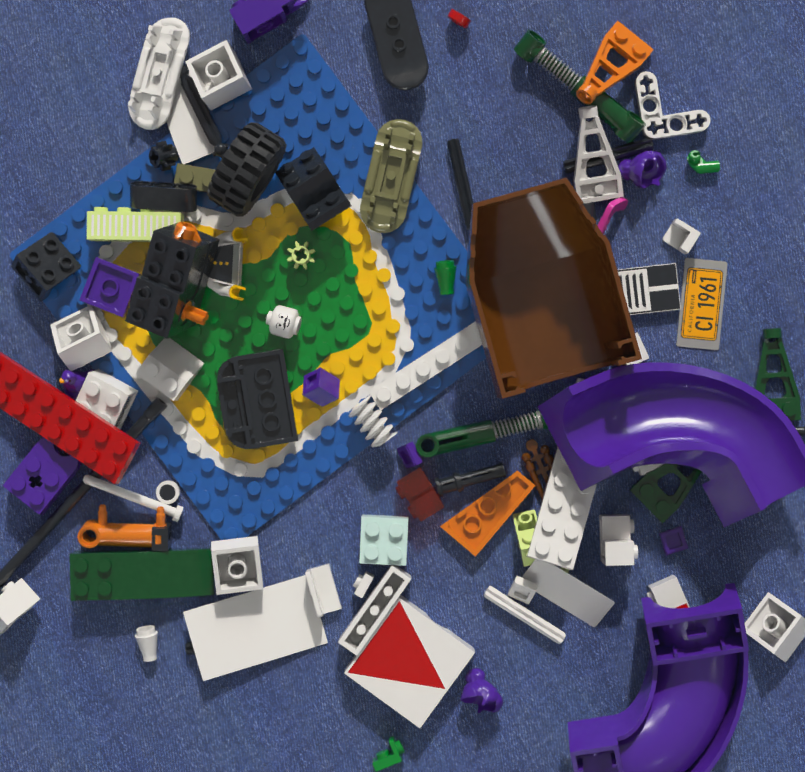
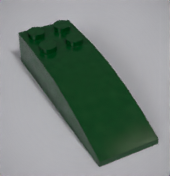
(140, 574)

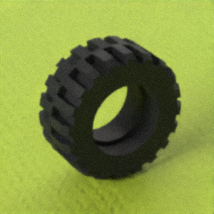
(246, 169)

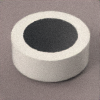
(168, 492)

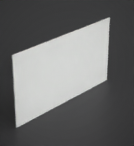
(254, 628)

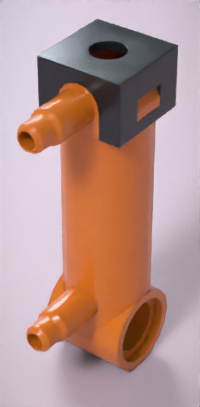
(155, 535)

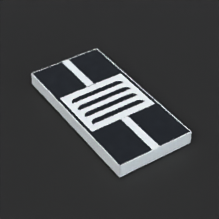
(650, 288)

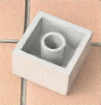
(218, 75)
(236, 565)

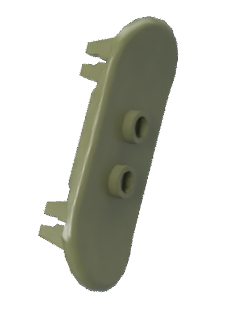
(391, 176)

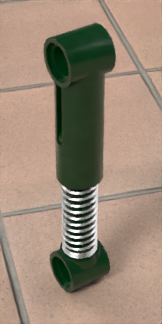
(624, 122)
(479, 433)

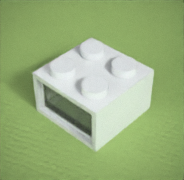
(107, 397)

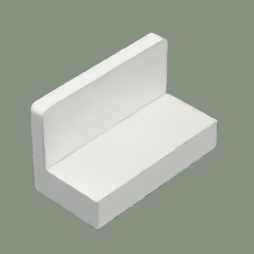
(323, 589)

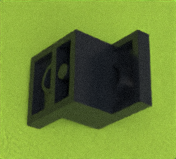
(312, 188)

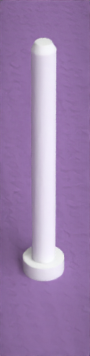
(132, 496)

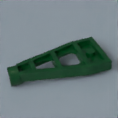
(791, 401)
(655, 499)

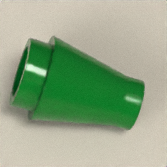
(445, 275)

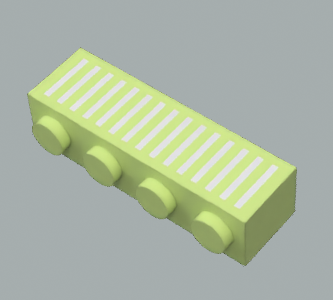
(127, 225)

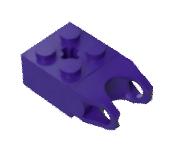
(261, 16)
(48, 464)

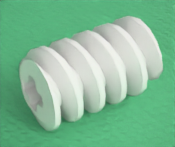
(371, 422)

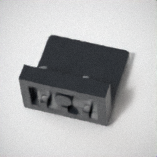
(45, 265)

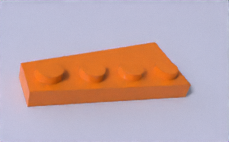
(484, 517)

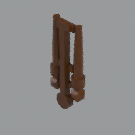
(532, 445)

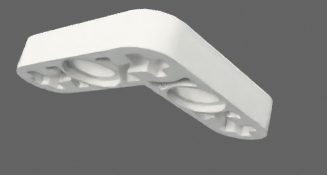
(656, 116)

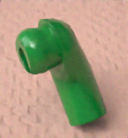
(700, 165)

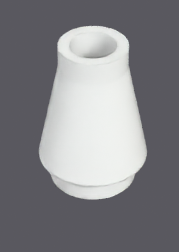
(147, 642)

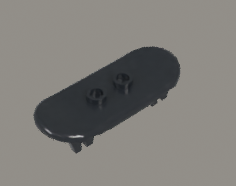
(398, 42)

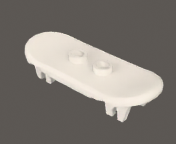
(158, 73)

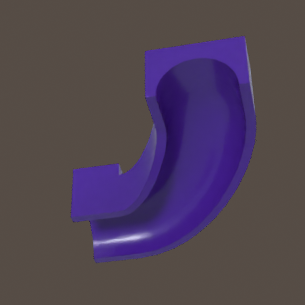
(681, 418)
(686, 699)

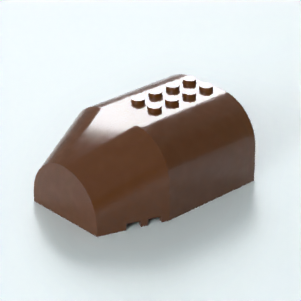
(545, 289)

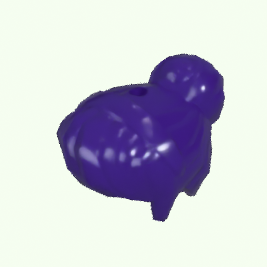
(644, 169)
(481, 692)

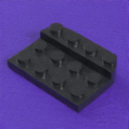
(256, 400)

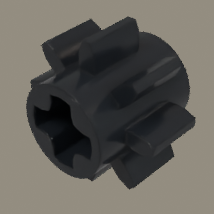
(163, 155)

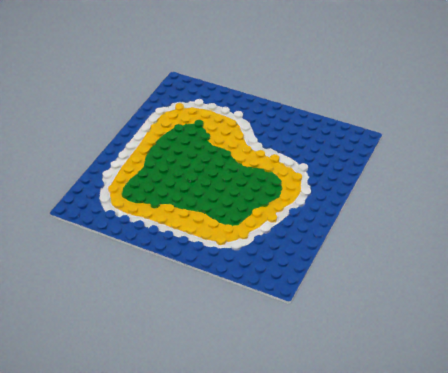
(362, 303)

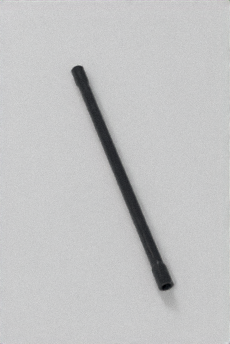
(70, 502)

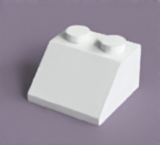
(80, 338)
(170, 368)
(776, 627)

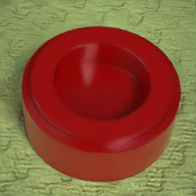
(458, 18)

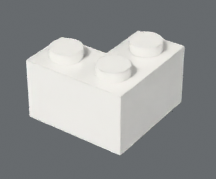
(616, 541)
(15, 602)

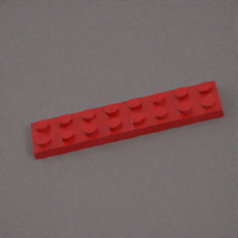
(65, 421)

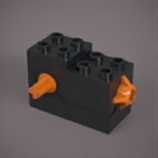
(173, 280)

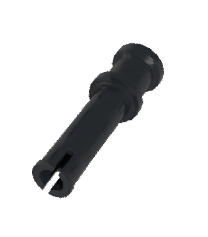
(456, 480)

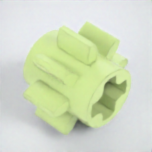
(298, 248)

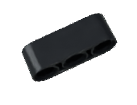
(163, 196)

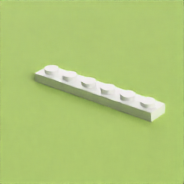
(426, 366)

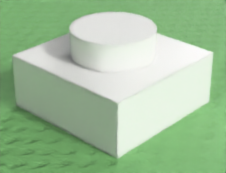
(362, 583)
(522, 590)

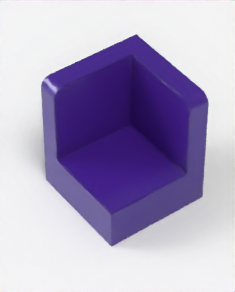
(321, 387)

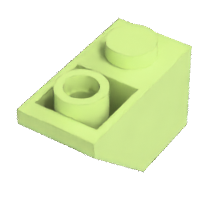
(524, 527)

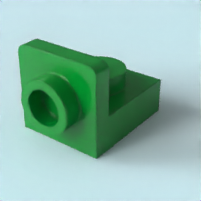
(385, 758)

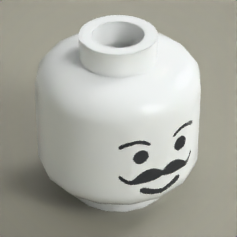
(283, 321)

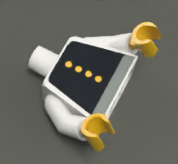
(227, 265)

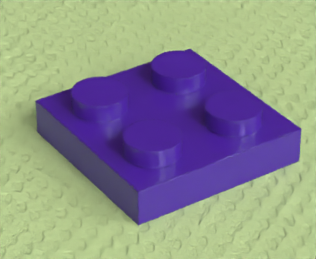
(109, 287)

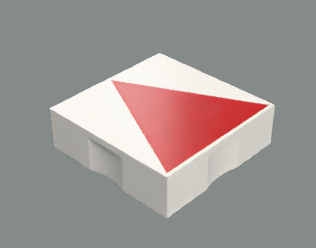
(410, 661)

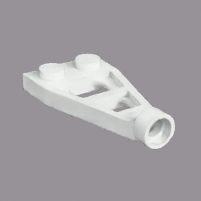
(599, 187)

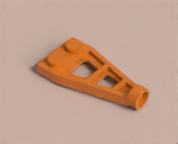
(624, 43)

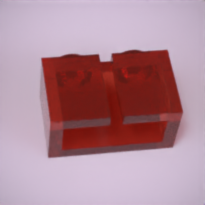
(420, 494)

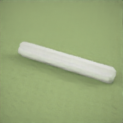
(524, 615)

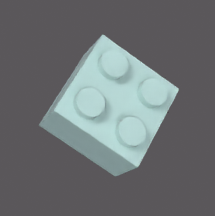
(383, 540)

